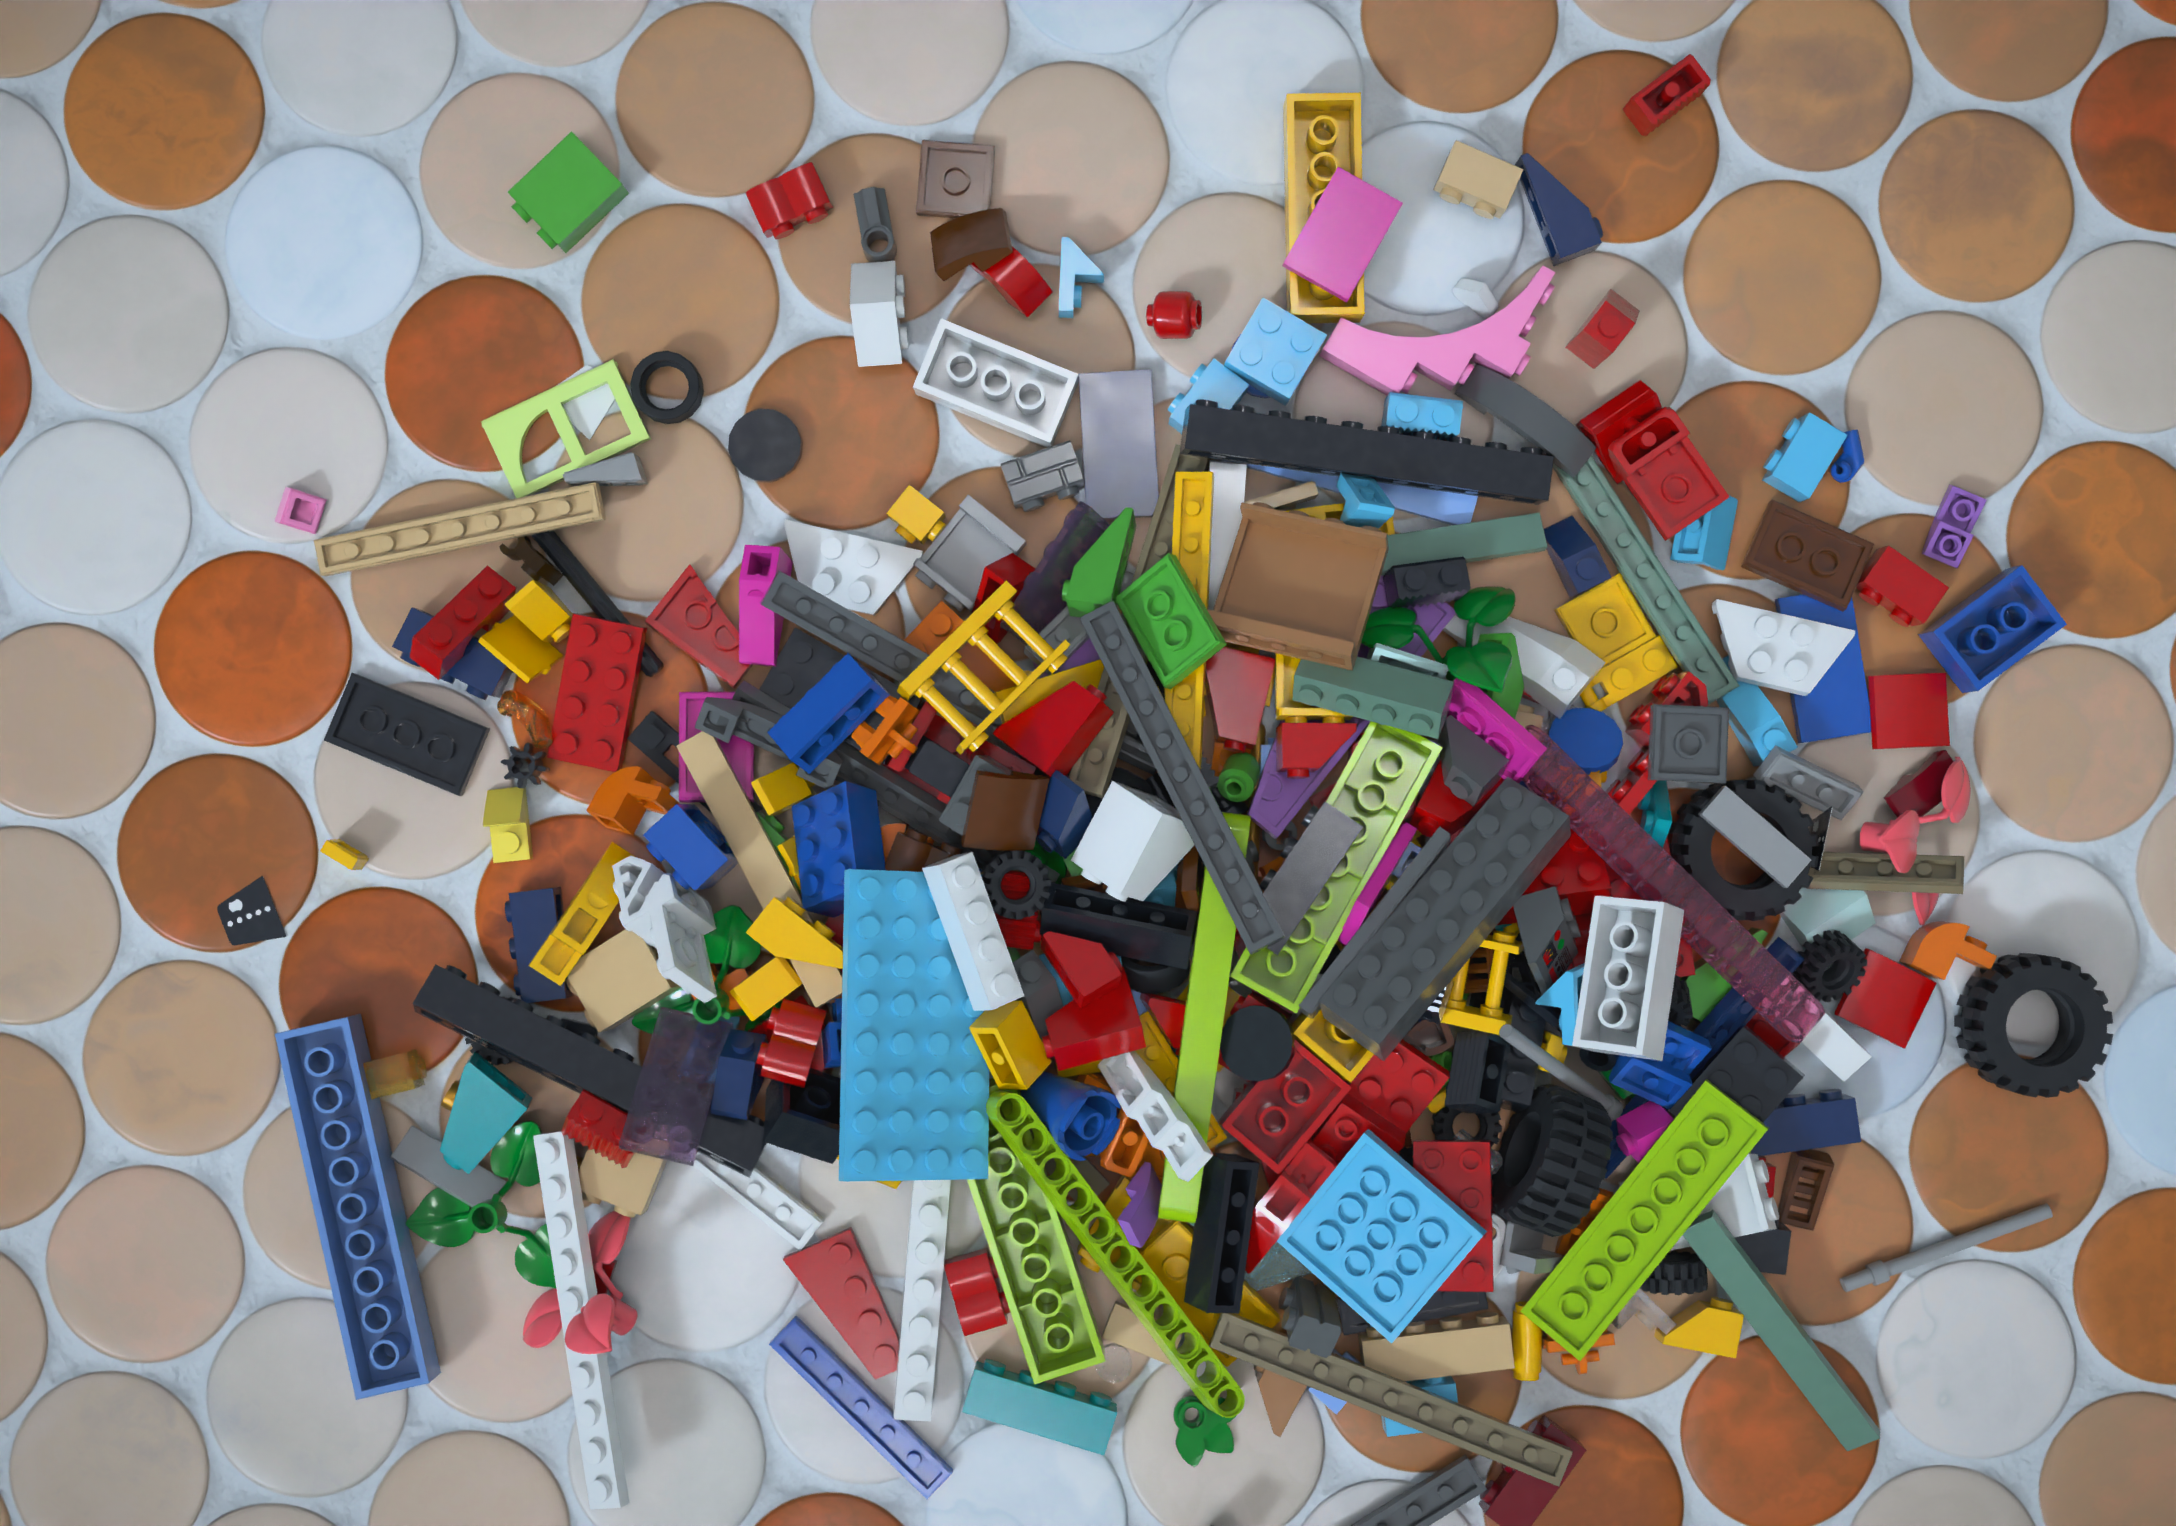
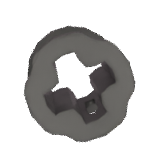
(1271, 842)

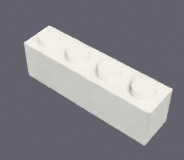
(973, 932)

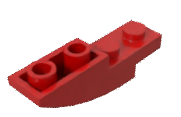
(1286, 1200)

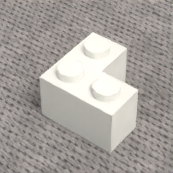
(875, 313)

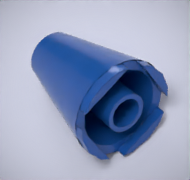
(1074, 1113)

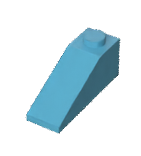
(1755, 721)

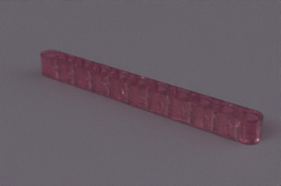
(1661, 879)

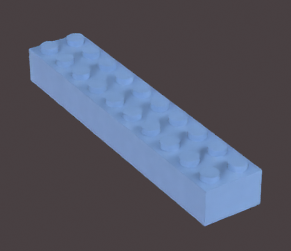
(358, 1207)

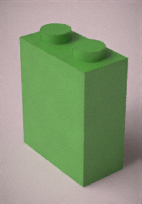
(567, 193)

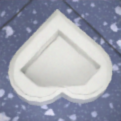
(1476, 296)

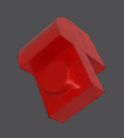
(1017, 282)

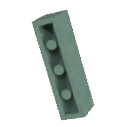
(1377, 694)

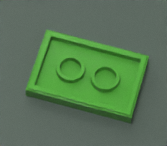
(1170, 621)

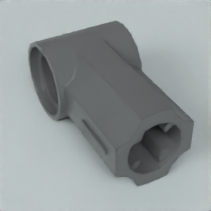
(874, 223)

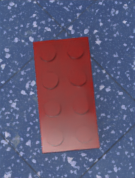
(597, 692)

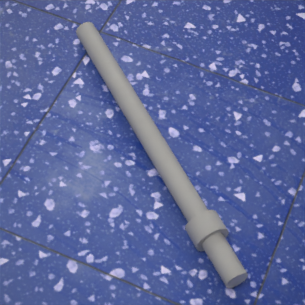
(1559, 1070)
(1880, 1272)

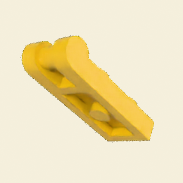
(1629, 674)

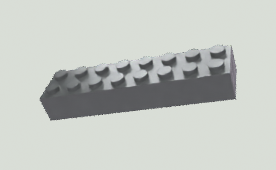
(1445, 918)

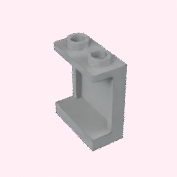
(963, 551)

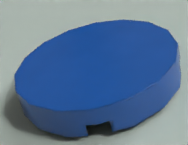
(1588, 738)

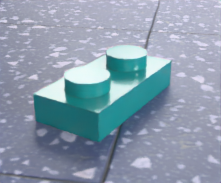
(1656, 812)

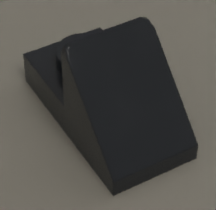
(937, 766)

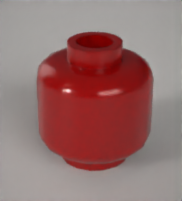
(1174, 315)

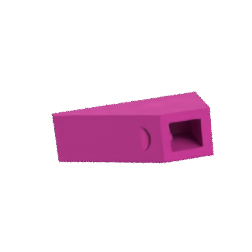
(758, 625)

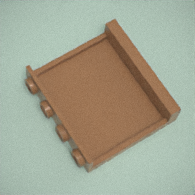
(1300, 585)

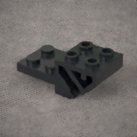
(803, 665)

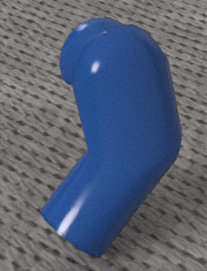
(1850, 460)

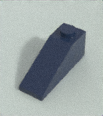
(1560, 215)

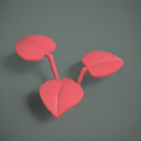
(1901, 835)
(591, 1329)

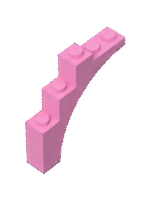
(1389, 360)

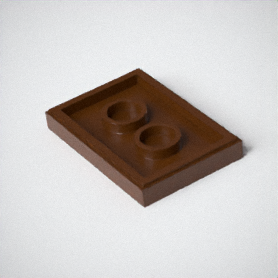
(1807, 555)

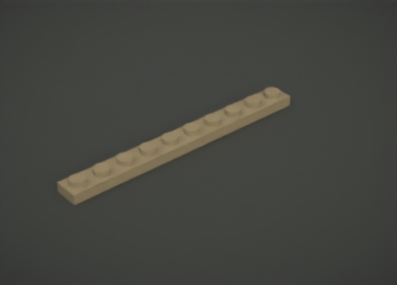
(1098, 761)
(1393, 1399)

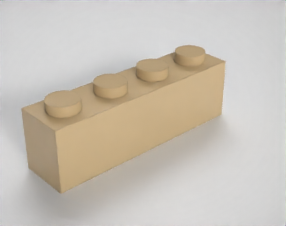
(1441, 1348)

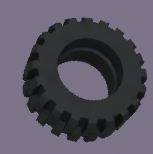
(1693, 841)
(2079, 1036)
(1552, 1161)

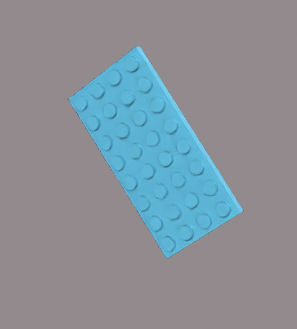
(908, 1059)

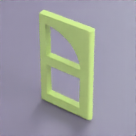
(509, 427)

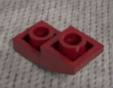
(1922, 789)

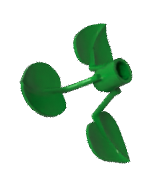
(1480, 665)
(724, 945)
(453, 1223)

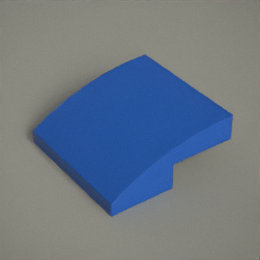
(1663, 1080)

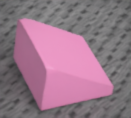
(300, 510)

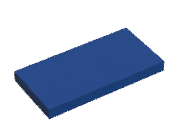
(1840, 699)

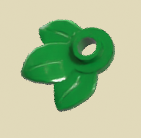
(1204, 1432)

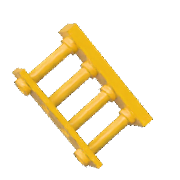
(974, 633)
(1490, 1015)

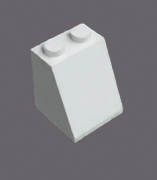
(1132, 843)

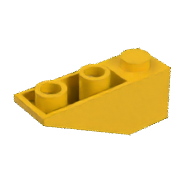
(791, 936)

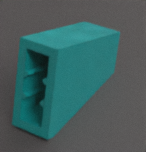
(481, 1113)

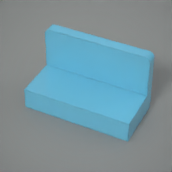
(1707, 538)

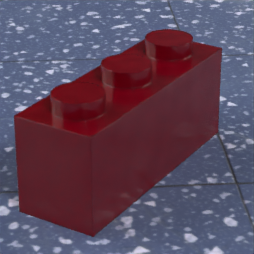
(1519, 1497)

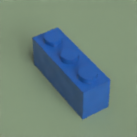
(828, 713)

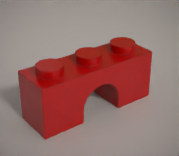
(446, 635)

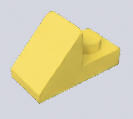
(509, 824)

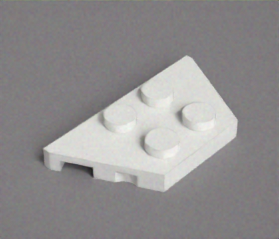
(848, 567)
(1777, 647)

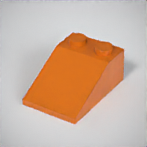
(938, 627)

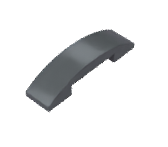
(1527, 416)
(730, 717)

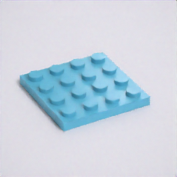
(1381, 1236)

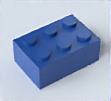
(1992, 629)
(832, 835)
(691, 847)

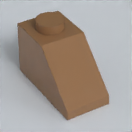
(1279, 1397)

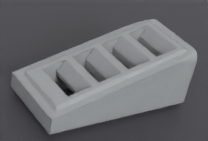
(616, 471)

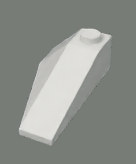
(1551, 665)

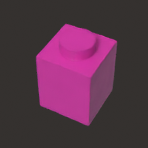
(1641, 1129)

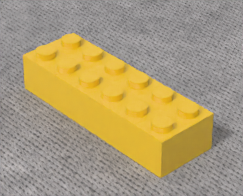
(1319, 136)

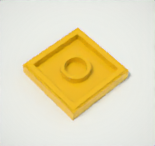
(1606, 620)

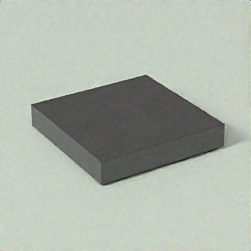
(1688, 743)

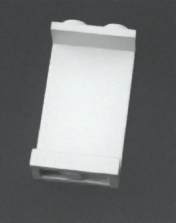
(1742, 1201)

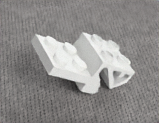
(669, 920)

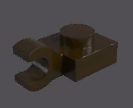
(535, 564)

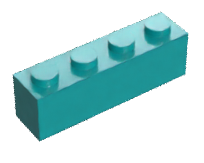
(1041, 1408)

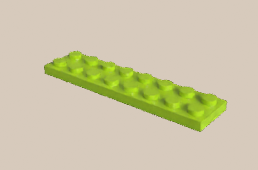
(1644, 1219)

